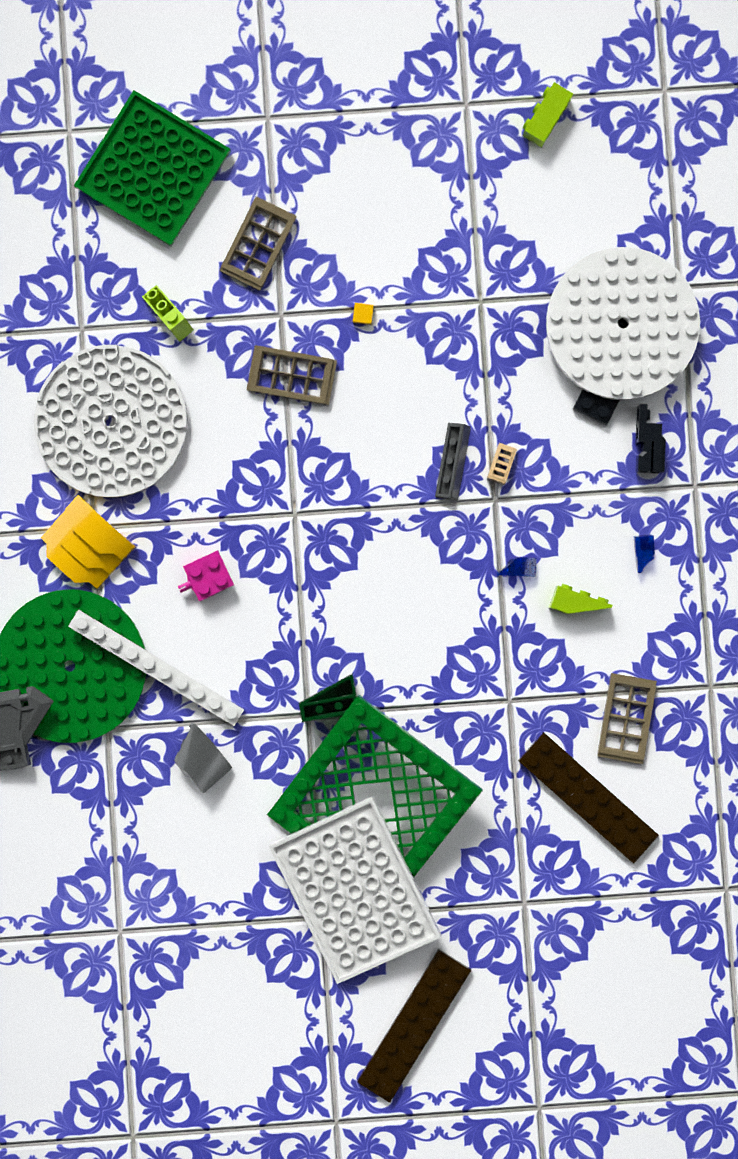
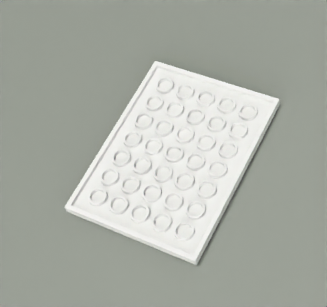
(355, 890)

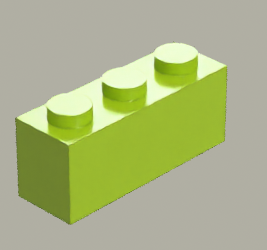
(547, 114)

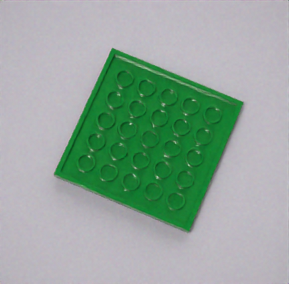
(152, 168)

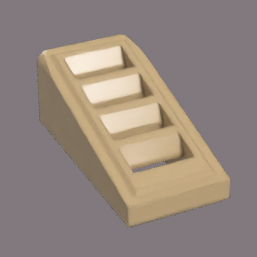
(496, 478)

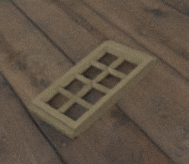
(242, 275)
(256, 369)
(621, 754)

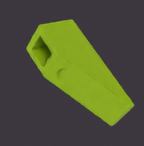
(168, 313)
(570, 602)

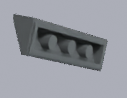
(453, 461)

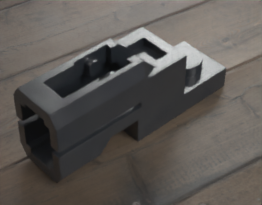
(652, 443)

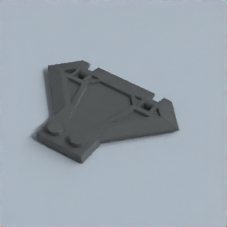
(19, 724)

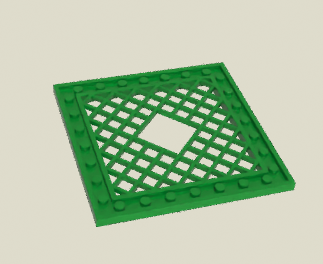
(363, 712)

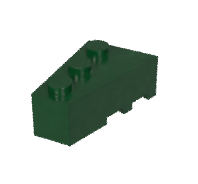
(329, 701)

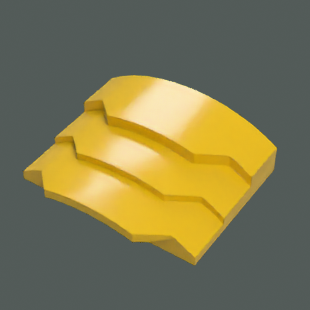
(85, 544)

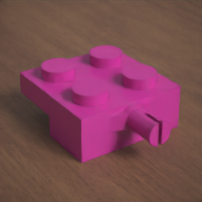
(207, 576)

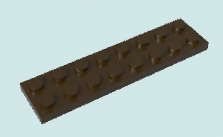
(588, 797)
(414, 1025)

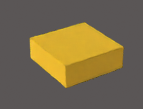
(363, 313)

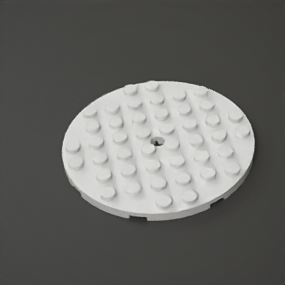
(659, 317)
(74, 413)

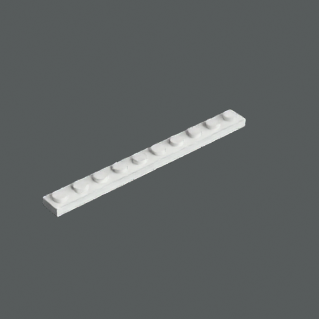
(156, 667)

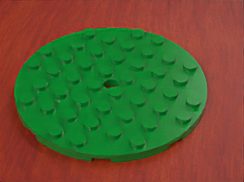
(101, 686)

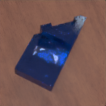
(644, 550)
(519, 567)

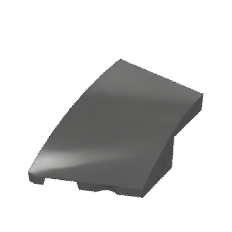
(201, 759)

